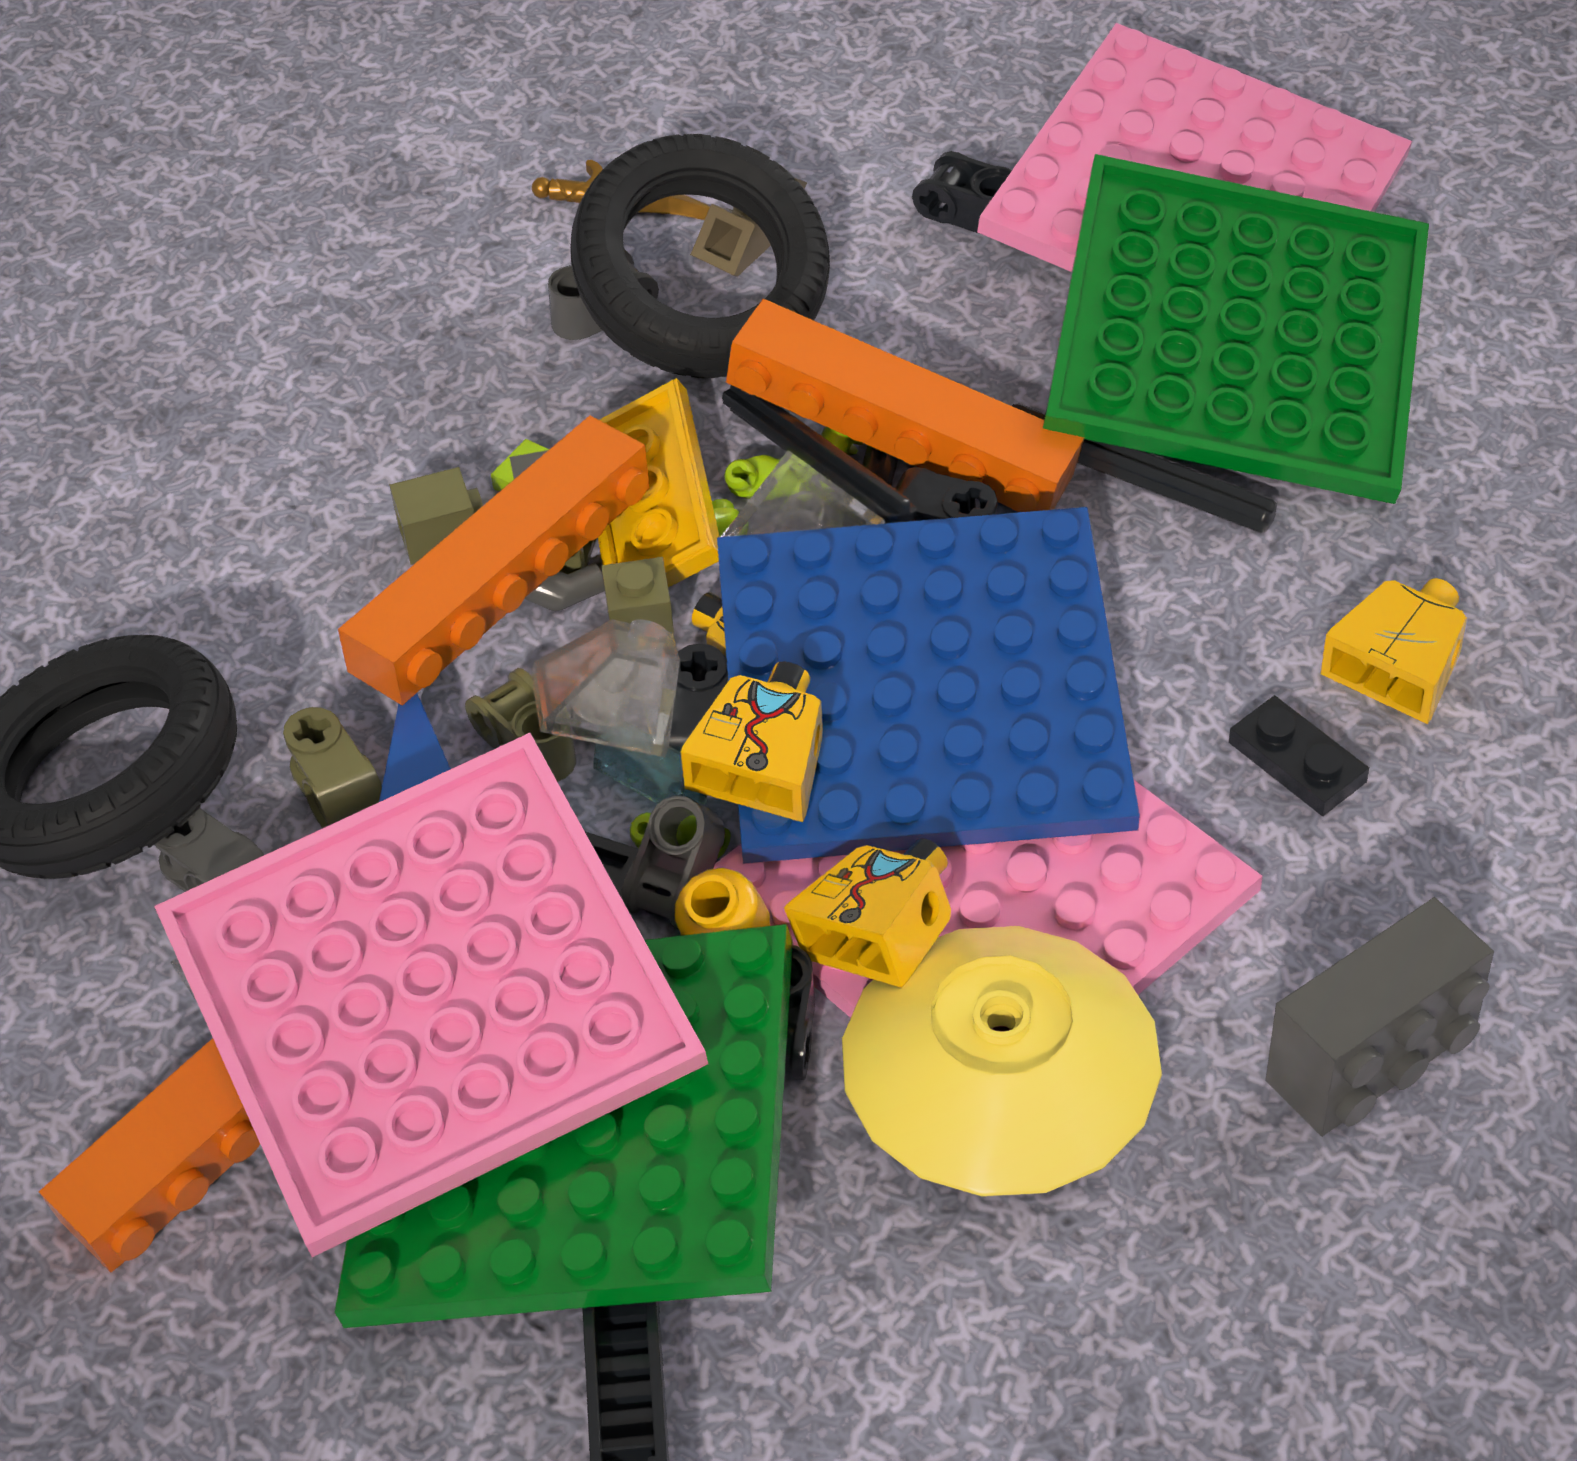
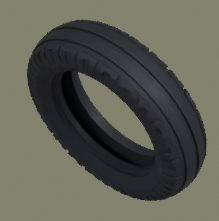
(704, 168)
(146, 797)

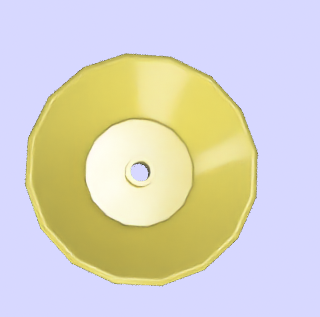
(1013, 1104)

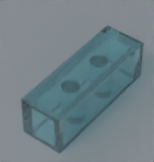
(645, 773)

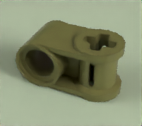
(512, 713)
(329, 766)

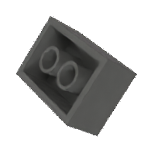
(1379, 1017)

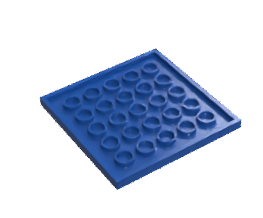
(951, 677)

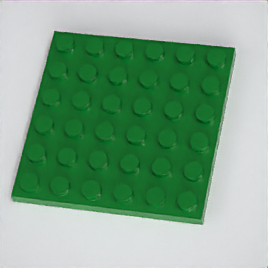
(1241, 329)
(631, 1206)

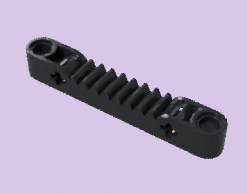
(625, 1383)

